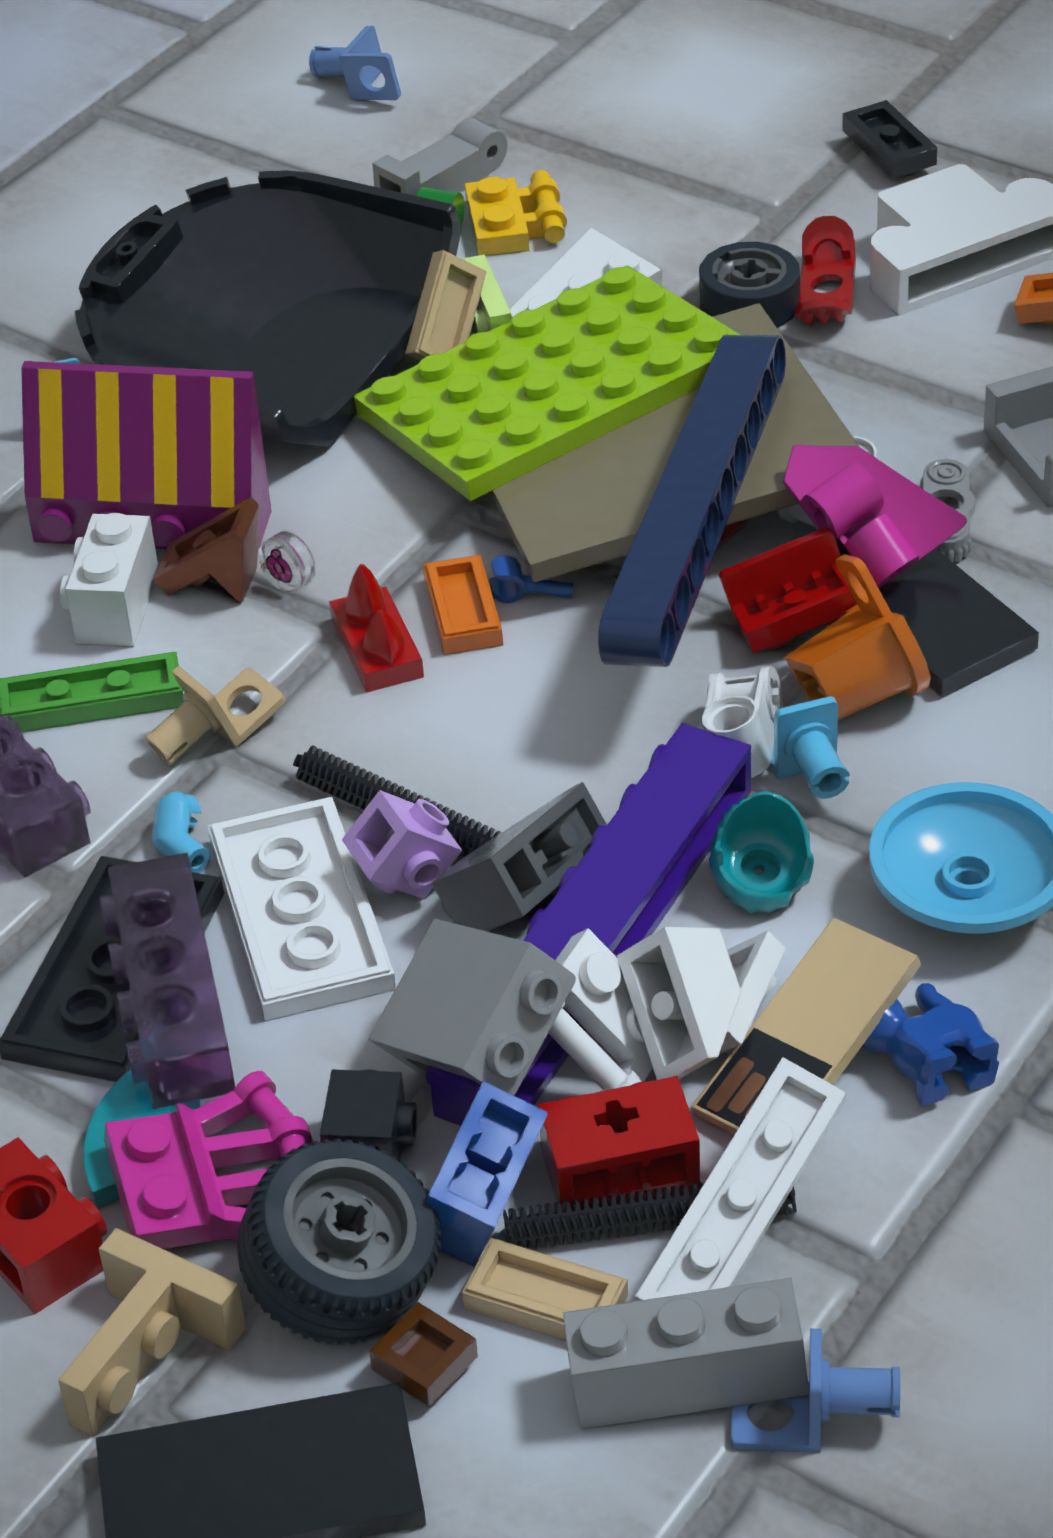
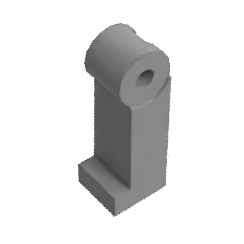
(446, 165)

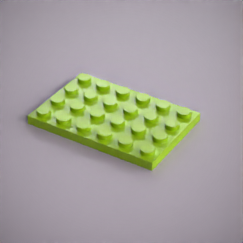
(545, 381)

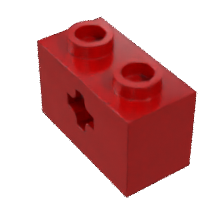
(620, 1141)

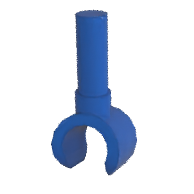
(511, 584)

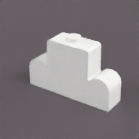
(956, 235)

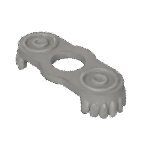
(953, 480)

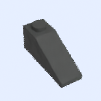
(521, 863)

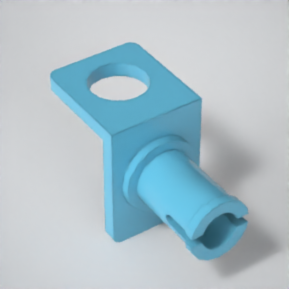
(808, 745)

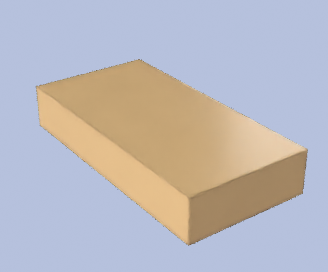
(445, 305)
(536, 1288)

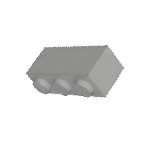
(686, 1353)

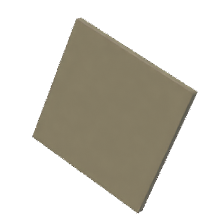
(596, 496)

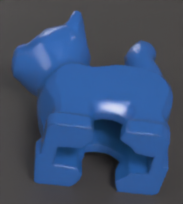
(936, 1042)

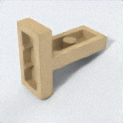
(158, 1299)

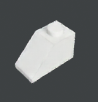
(681, 996)

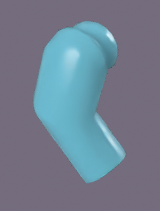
(171, 829)

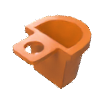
(863, 653)

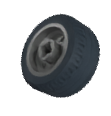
(338, 1241)

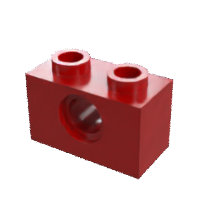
(44, 1231)

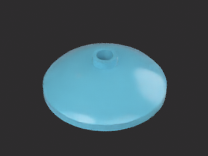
(965, 857)

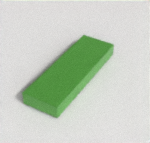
(91, 692)

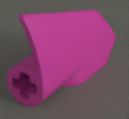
(869, 507)

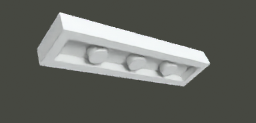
(746, 1185)

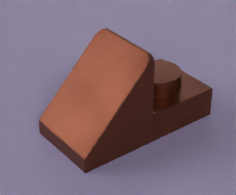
(218, 548)

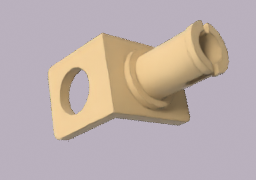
(208, 712)

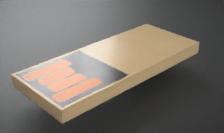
(813, 1019)

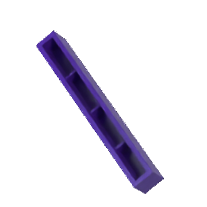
(627, 876)

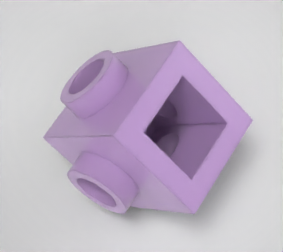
(402, 844)

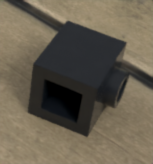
(370, 1110)

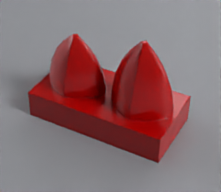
(375, 634)

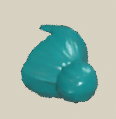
(766, 836)

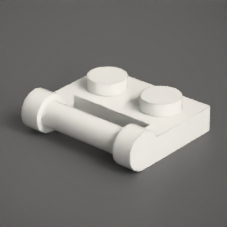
(605, 1010)

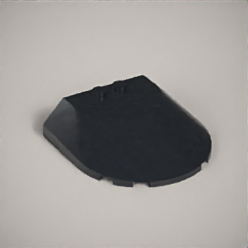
(275, 279)

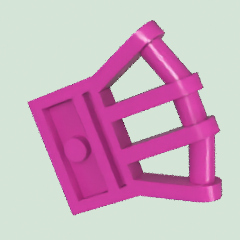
(169, 1161)

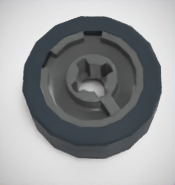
(750, 275)

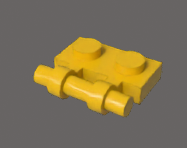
(509, 216)

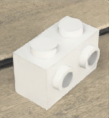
(110, 580)

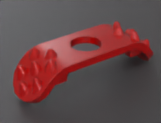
(827, 256)

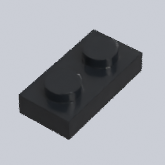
(889, 139)

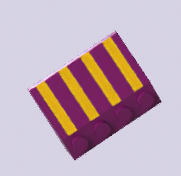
(138, 445)

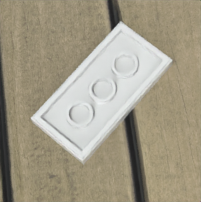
(300, 909)

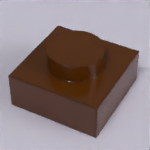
(423, 1353)

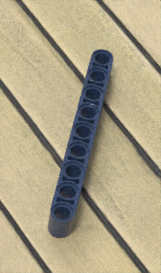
(692, 503)

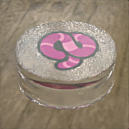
(286, 562)

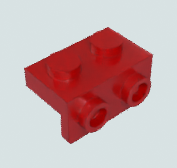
(787, 590)

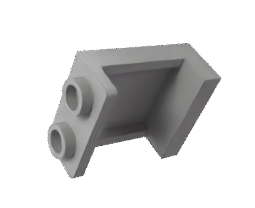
(1021, 426)
(473, 1005)

